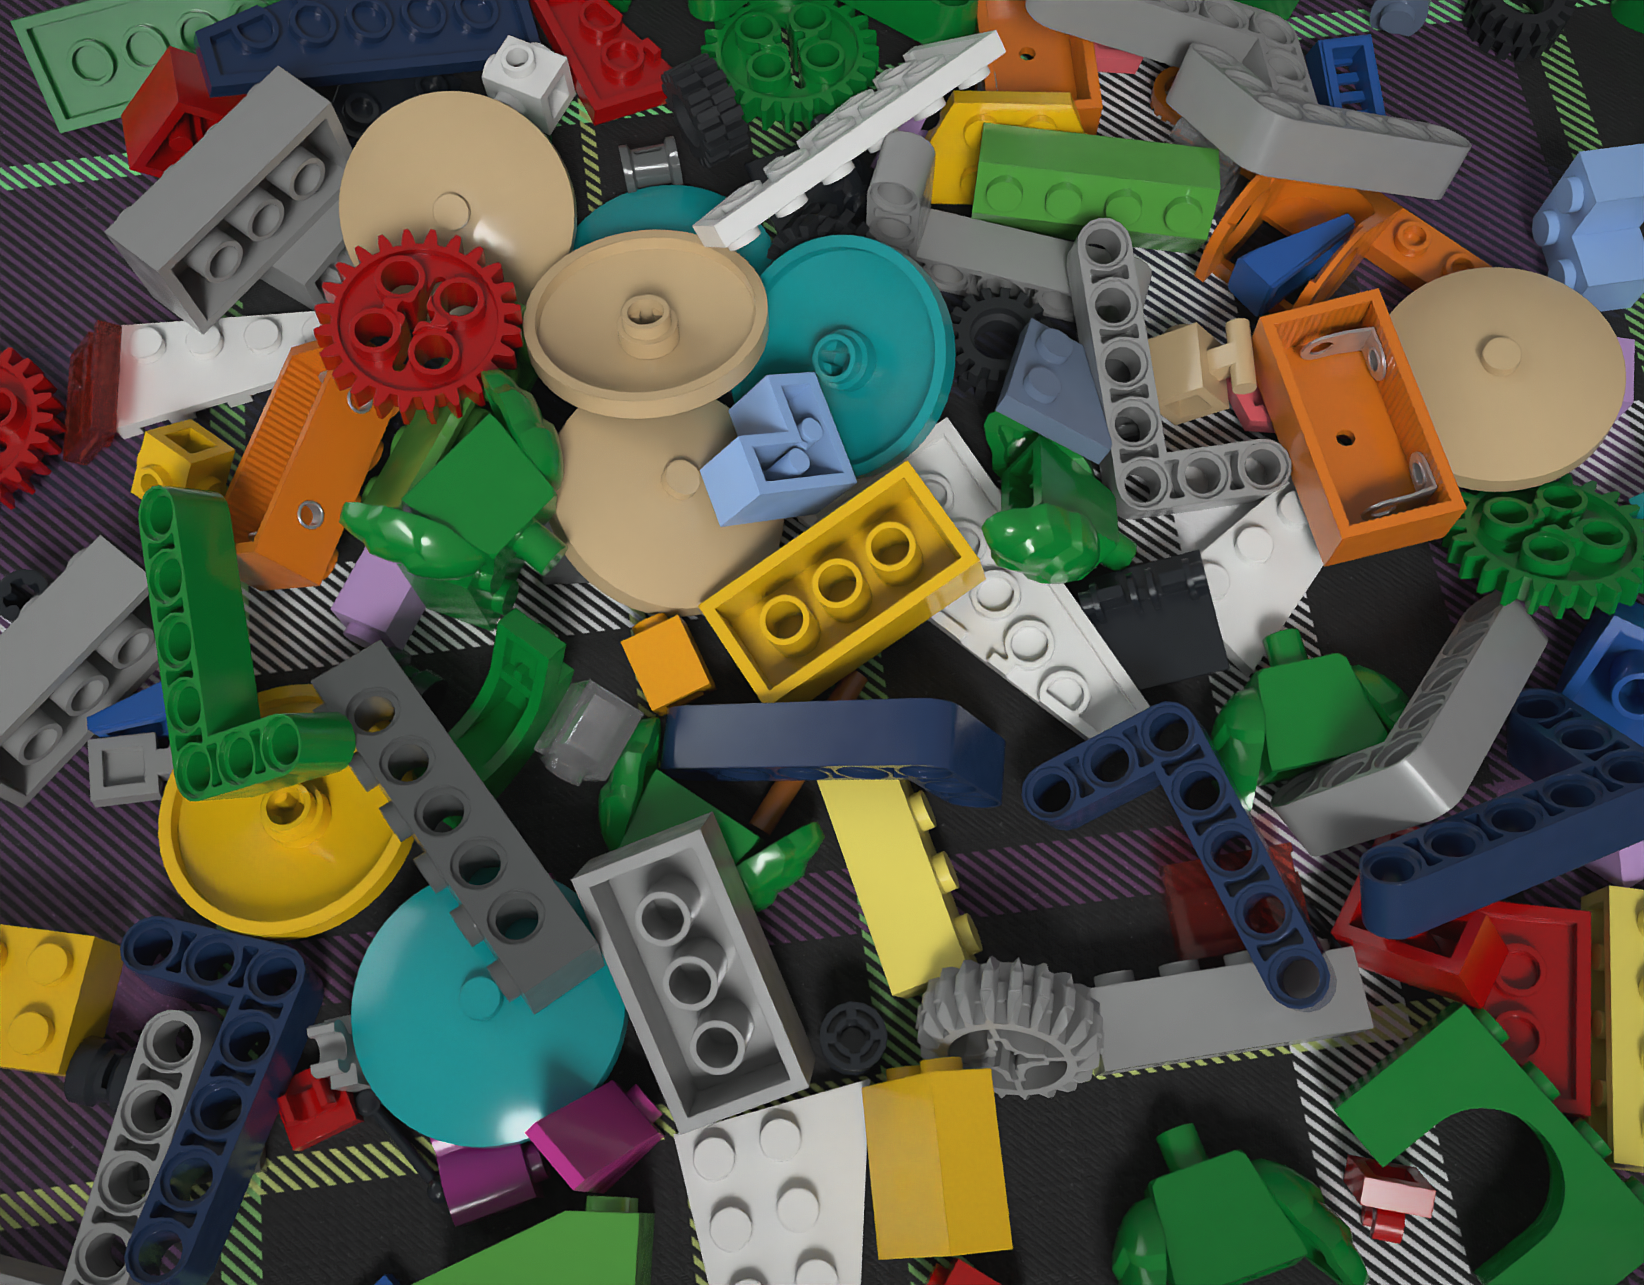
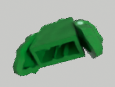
(477, 501)
(1053, 509)
(1301, 715)
(646, 801)
(1229, 1222)

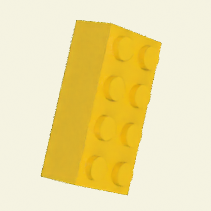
(844, 589)
(53, 995)

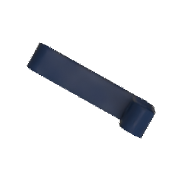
(839, 740)
(1574, 812)
(1206, 829)
(224, 1081)

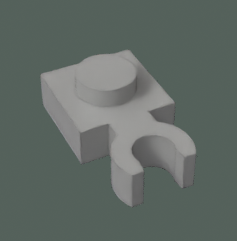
(127, 769)
(337, 1055)

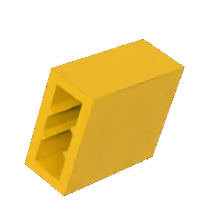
(936, 1162)

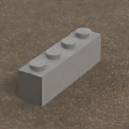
(1220, 1011)

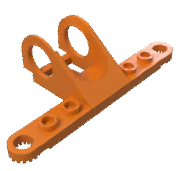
(1382, 230)

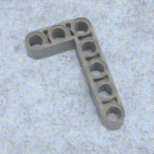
(1168, 27)
(1310, 139)
(967, 252)
(1139, 400)
(1432, 746)
(131, 1142)

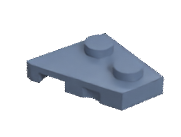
(1055, 392)

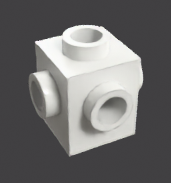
(530, 81)

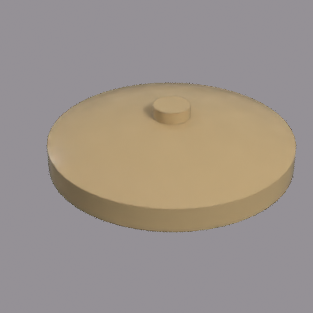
(466, 172)
(646, 324)
(1511, 374)
(642, 513)

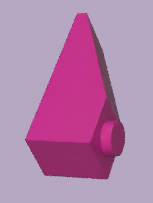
(598, 1136)

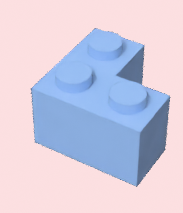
(1594, 227)
(784, 454)

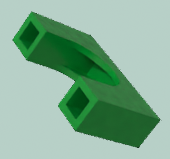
(1455, 1064)

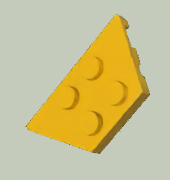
(961, 128)

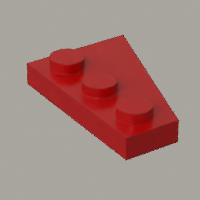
(607, 61)
(1546, 995)

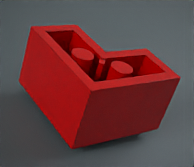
(170, 113)
(1449, 960)

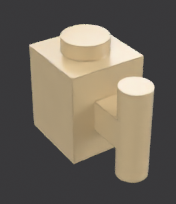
(1194, 366)

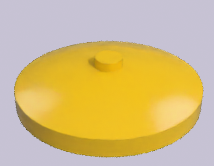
(286, 857)

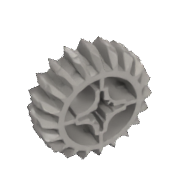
(1018, 1021)

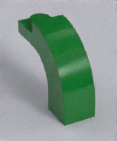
(514, 703)

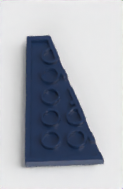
(356, 40)

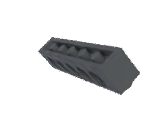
(560, 948)

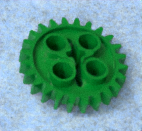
(827, 49)
(1551, 547)

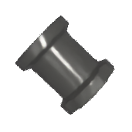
(651, 165)

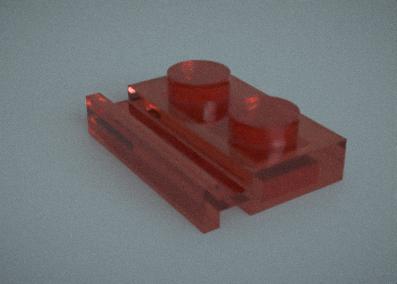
(92, 394)
(1198, 915)

